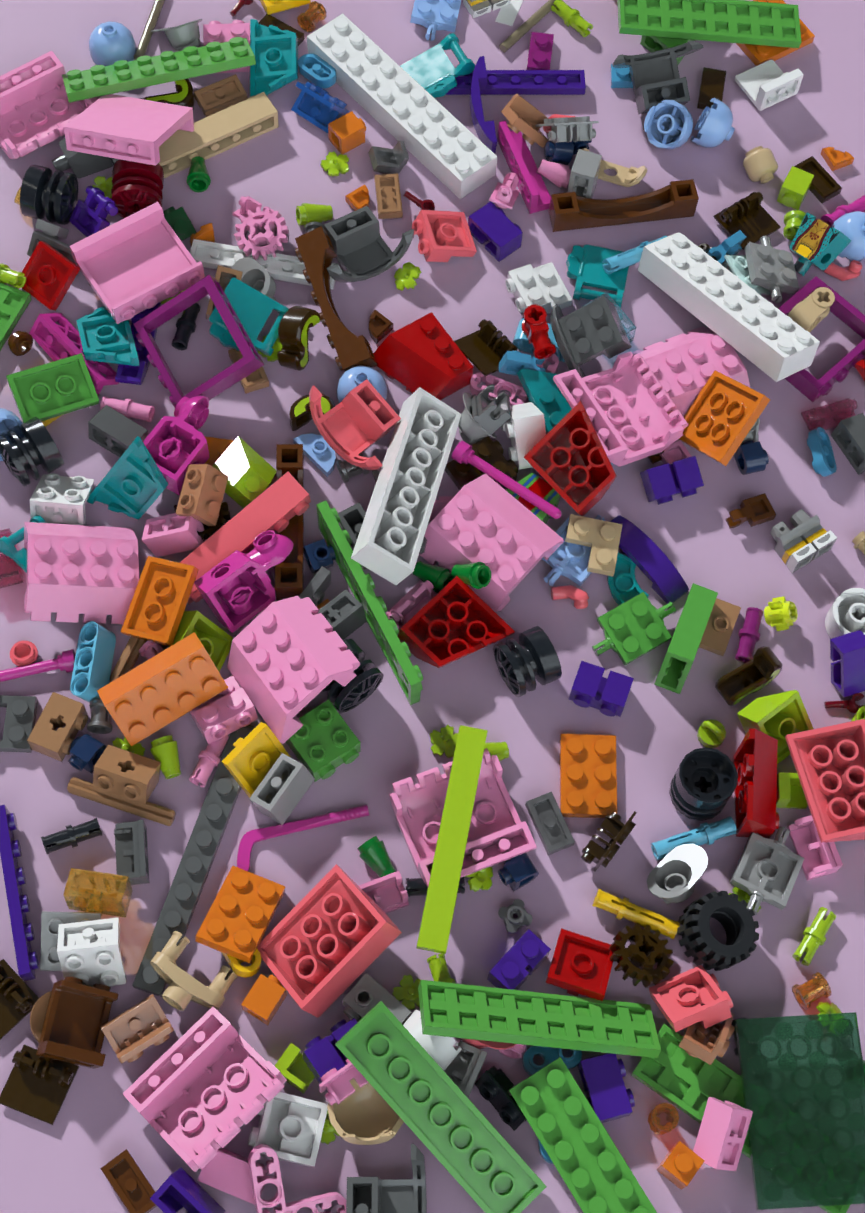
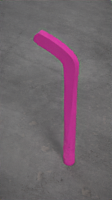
(253, 836)

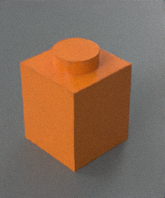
(347, 132)
(264, 998)
(680, 1165)

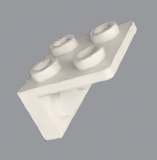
(768, 84)
(61, 499)
(92, 952)

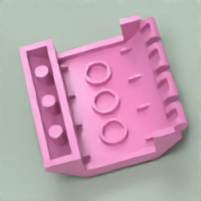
(35, 106)
(688, 362)
(625, 408)
(489, 528)
(80, 572)
(288, 661)
(494, 825)
(205, 1089)

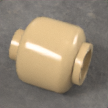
(760, 164)

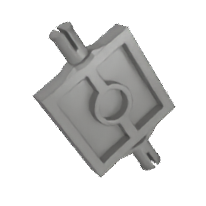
(771, 268)
(767, 870)

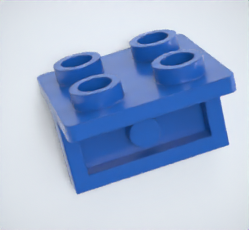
(318, 106)

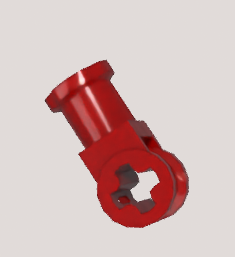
(536, 330)

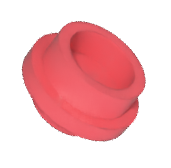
(23, 653)

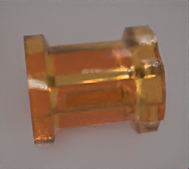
(311, 16)
(811, 990)
(672, 1118)

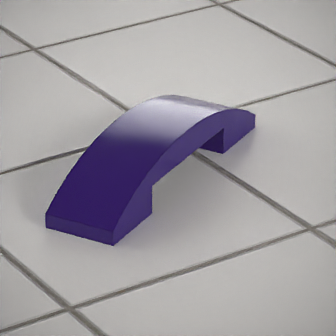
(484, 129)
(136, 374)
(651, 561)

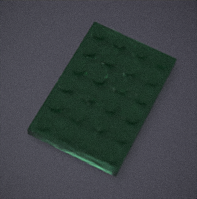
(807, 1108)

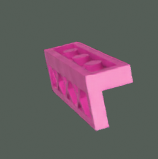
(523, 165)
(57, 344)

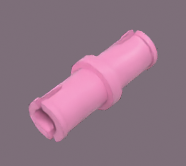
(129, 408)
(207, 761)

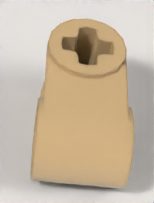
(813, 308)

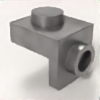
(389, 160)

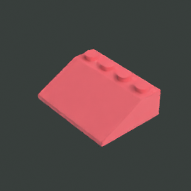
(833, 778)
(327, 941)

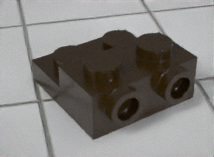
(490, 452)

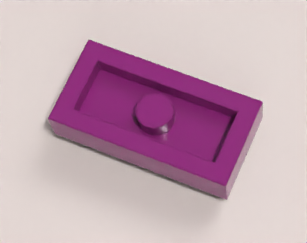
(540, 51)

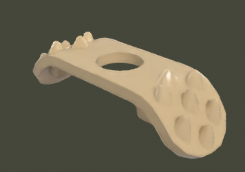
(625, 176)

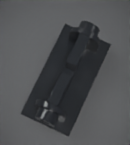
(494, 1087)

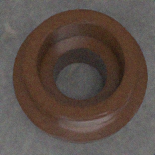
(20, 343)

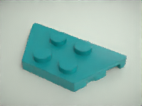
(274, 56)
(106, 340)
(545, 395)
(131, 482)

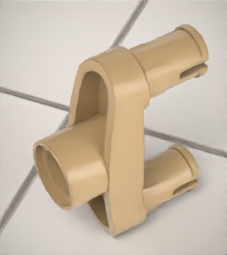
(182, 985)

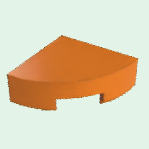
(835, 158)
(358, 198)
(205, 234)

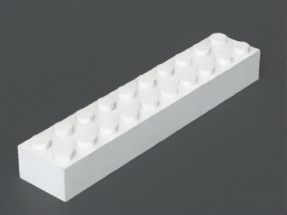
(403, 107)

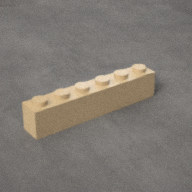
(218, 133)

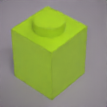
(795, 188)

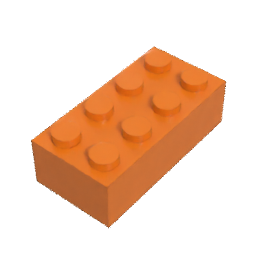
(162, 689)

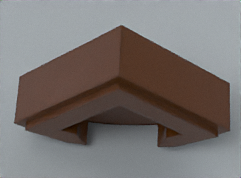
(379, 326)

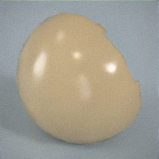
(364, 1117)

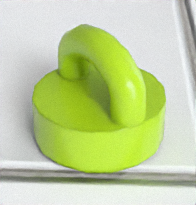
(711, 733)

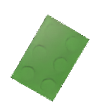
(53, 389)

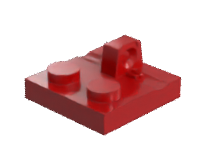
(48, 275)
(580, 965)

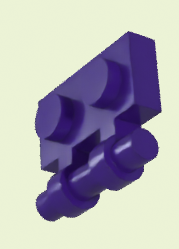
(87, 218)

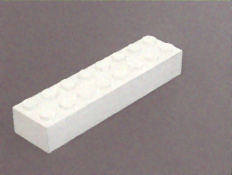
(728, 306)
(407, 487)

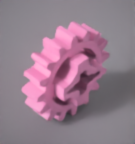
(261, 237)

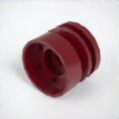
(136, 186)

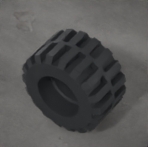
(737, 924)

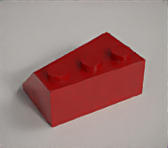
(424, 358)
(574, 461)
(452, 626)
(756, 785)

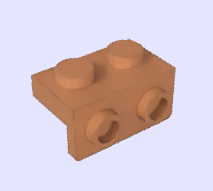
(523, 118)
(202, 493)
(137, 1029)
(707, 1042)

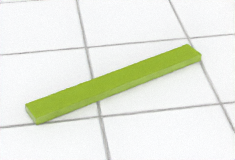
(452, 840)

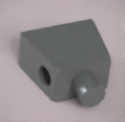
(80, 163)

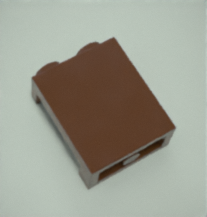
(74, 1022)

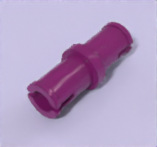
(749, 634)

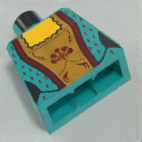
(817, 244)

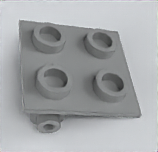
(570, 129)
(49, 935)

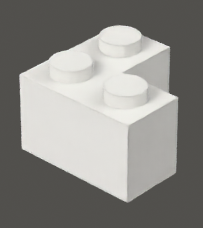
(525, 430)

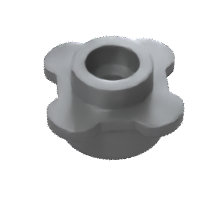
(511, 923)

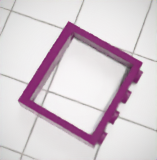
(853, 318)
(248, 364)

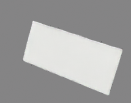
(508, 13)

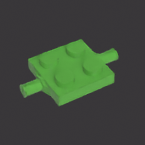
(634, 628)

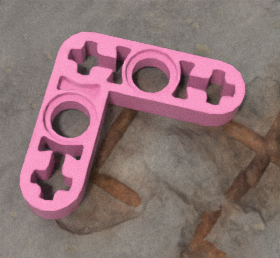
(501, 384)
(272, 1165)

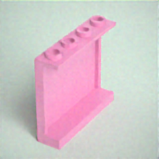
(126, 128)
(136, 263)

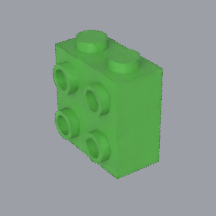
(324, 741)

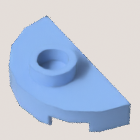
(317, 451)

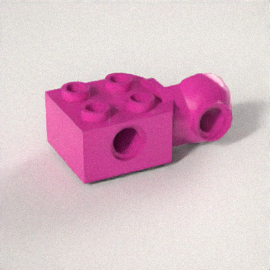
(177, 441)
(239, 585)

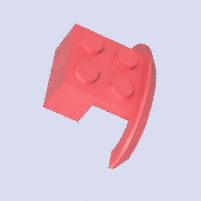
(354, 423)

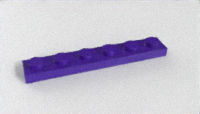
(525, 83)
(17, 902)

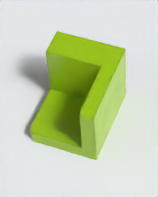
(790, 791)
(295, 1069)

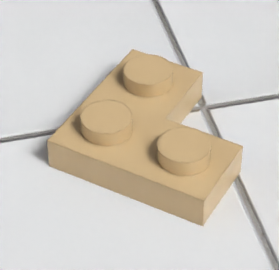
(601, 537)

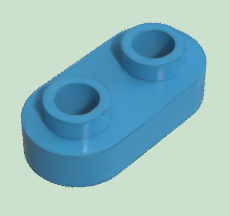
(317, 70)
(822, 452)
(549, 1055)

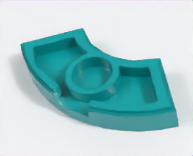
(623, 582)

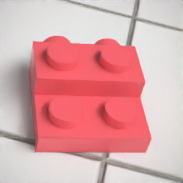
(443, 235)
(692, 999)

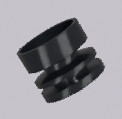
(48, 194)
(30, 451)
(527, 660)
(360, 687)
(703, 783)

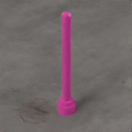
(464, 454)
(63, 662)

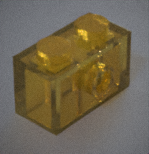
(98, 892)

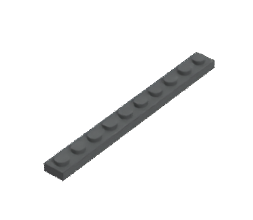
(193, 867)

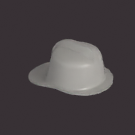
(183, 35)
(256, 276)
(468, 428)
(677, 873)

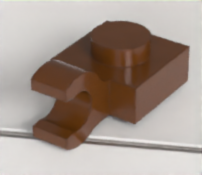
(754, 510)

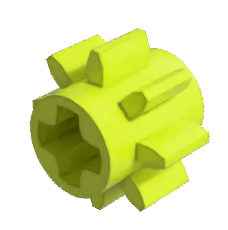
(780, 613)

